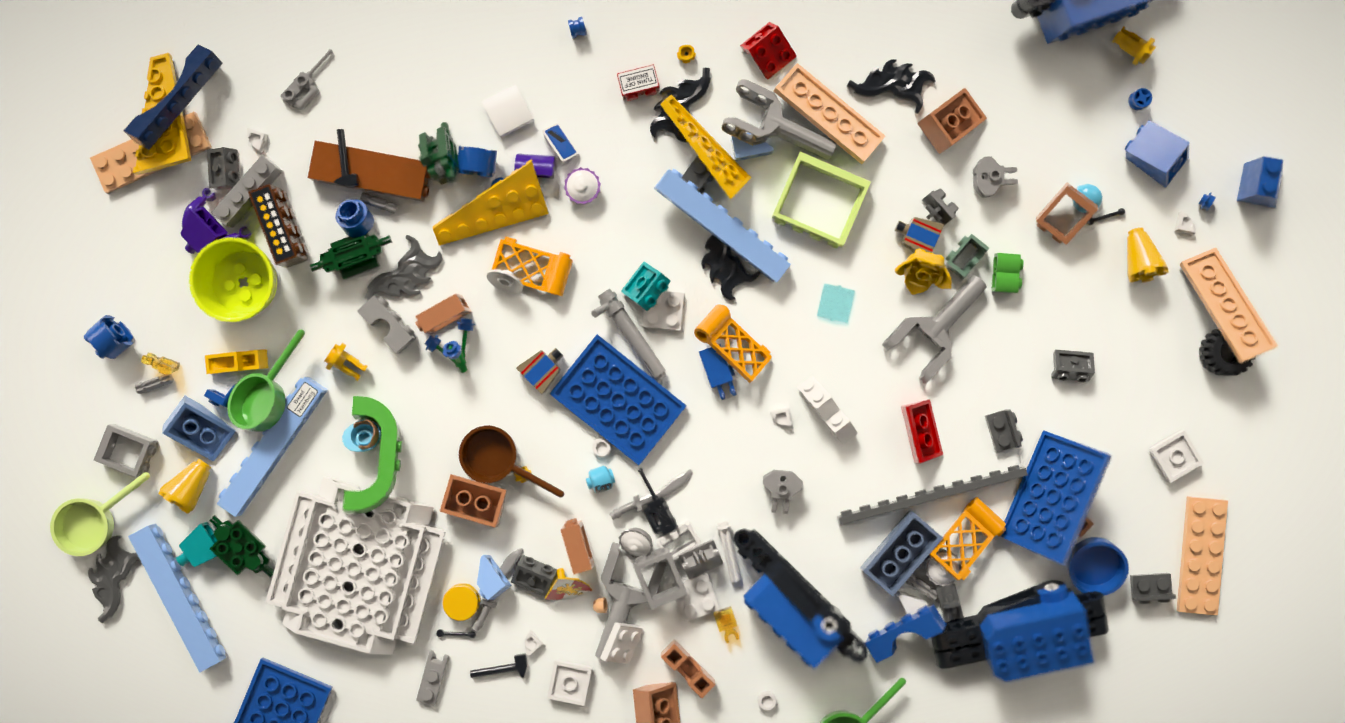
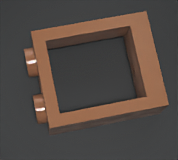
(1079, 198)
(442, 314)
(577, 546)

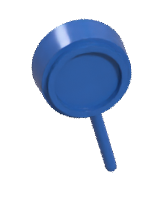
(1097, 566)

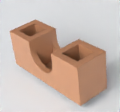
(688, 667)

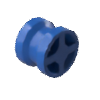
(577, 27)
(1144, 97)

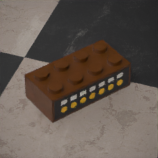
(278, 225)

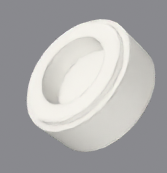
(601, 447)
(767, 700)

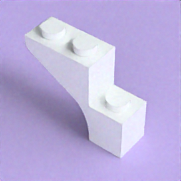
(828, 410)

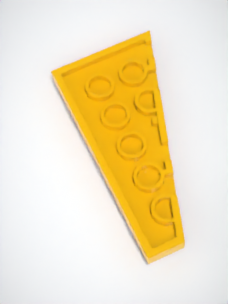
(173, 145)
(710, 152)
(501, 205)

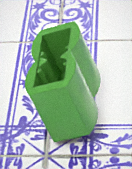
(1006, 272)

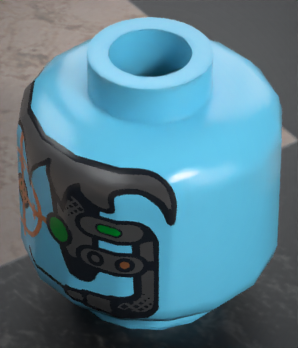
(600, 479)

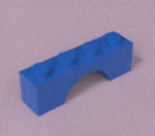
(925, 622)

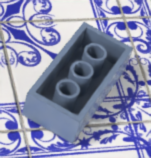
(901, 553)

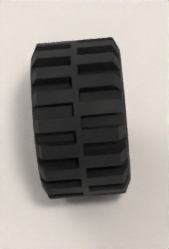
(1212, 356)

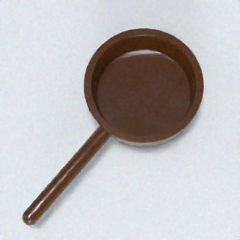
(490, 455)

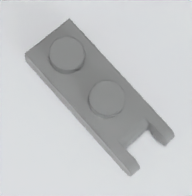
(431, 679)

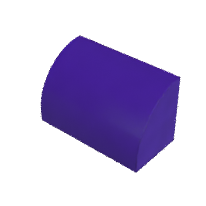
(543, 164)

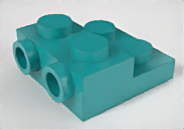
(646, 286)

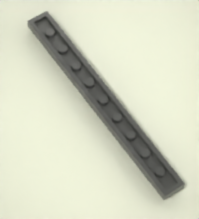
(939, 491)

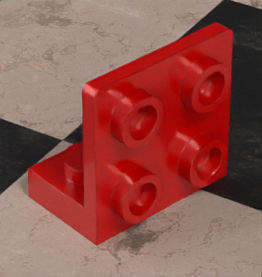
(769, 49)

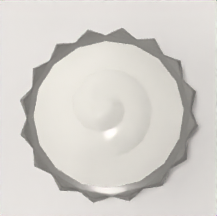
(636, 542)
(937, 573)

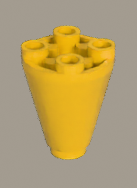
(1143, 257)
(186, 486)

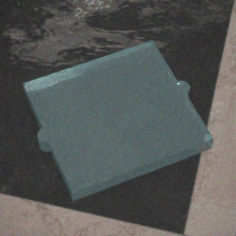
(835, 303)

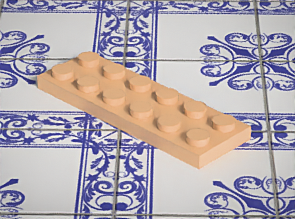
(829, 113)
(116, 164)
(1228, 305)
(1202, 555)

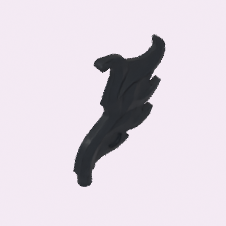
(896, 80)
(687, 94)
(725, 267)

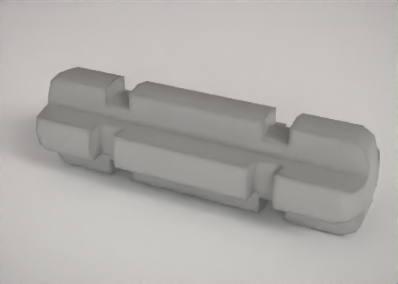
(378, 202)
(154, 383)
(922, 587)

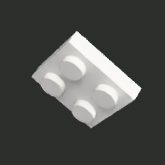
(666, 312)
(1176, 456)
(699, 598)
(621, 643)
(569, 682)

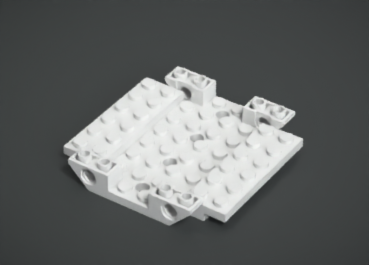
(387, 579)

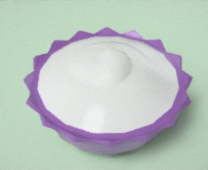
(582, 185)

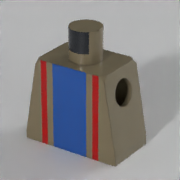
(919, 234)
(541, 369)

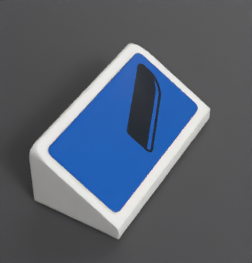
(560, 142)

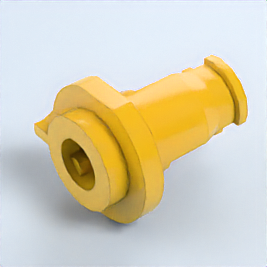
(1134, 45)
(338, 356)

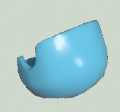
(1090, 192)

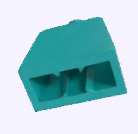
(197, 546)

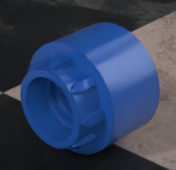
(354, 218)

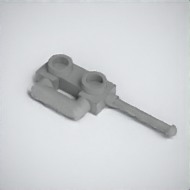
(300, 83)

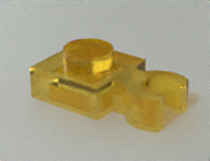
(162, 364)
(726, 621)

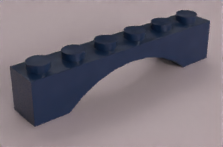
(150, 125)

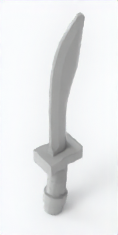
(670, 487)
(506, 567)

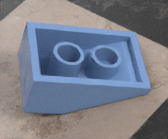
(197, 428)

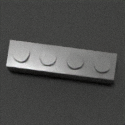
(238, 201)

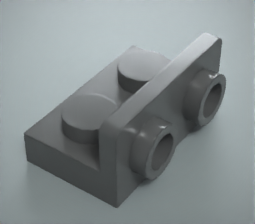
(223, 167)
(698, 174)
(1073, 365)
(1003, 430)
(533, 575)
(1151, 587)

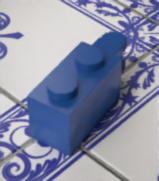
(717, 371)

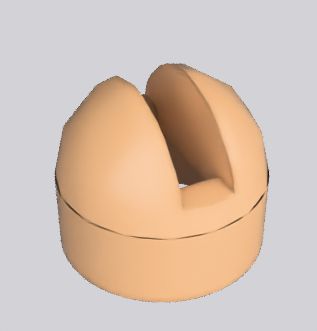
(600, 605)

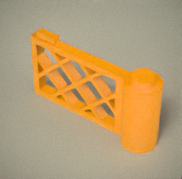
(556, 270)
(711, 329)
(985, 521)

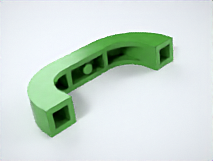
(371, 498)

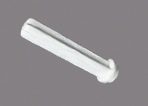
(728, 547)

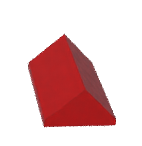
(922, 431)

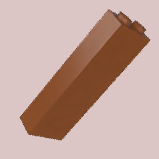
(375, 171)

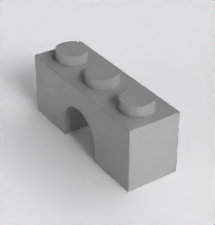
(399, 335)

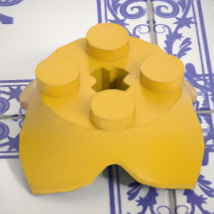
(923, 270)

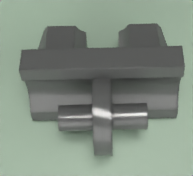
(938, 208)
(949, 602)

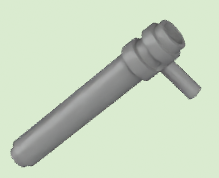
(615, 309)

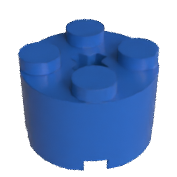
(477, 160)
(109, 337)

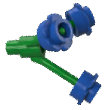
(451, 349)

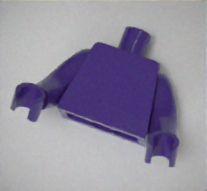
(201, 228)

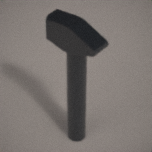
(346, 179)
(520, 665)

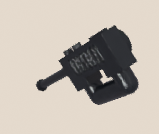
(660, 507)

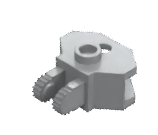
(993, 176)
(782, 489)

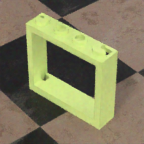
(831, 171)

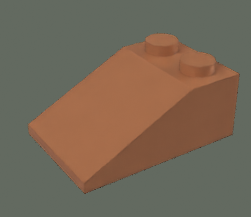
(952, 120)

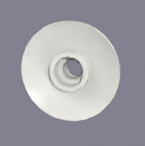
(505, 281)

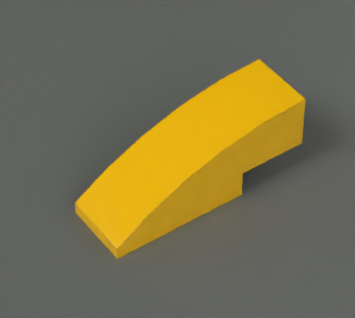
(236, 361)

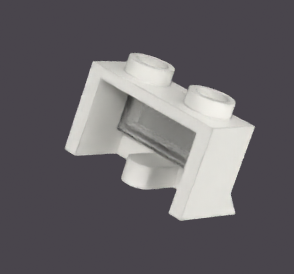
(679, 540)

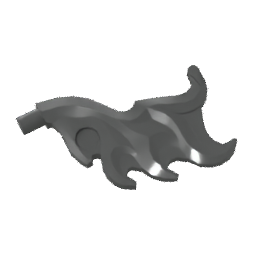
(409, 273)
(109, 574)

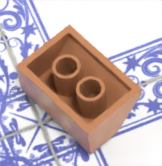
(473, 501)
(656, 703)

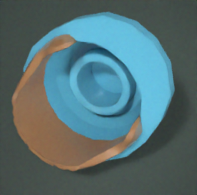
(361, 436)

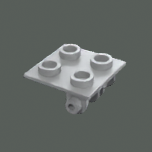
(700, 559)

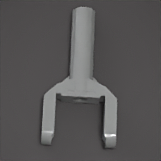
(774, 124)
(937, 327)
(623, 595)

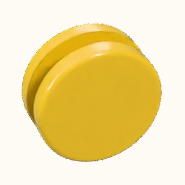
(461, 602)

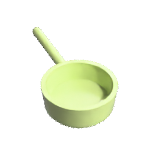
(87, 524)

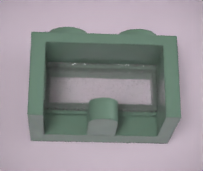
(967, 256)

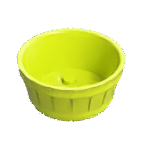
(216, 280)

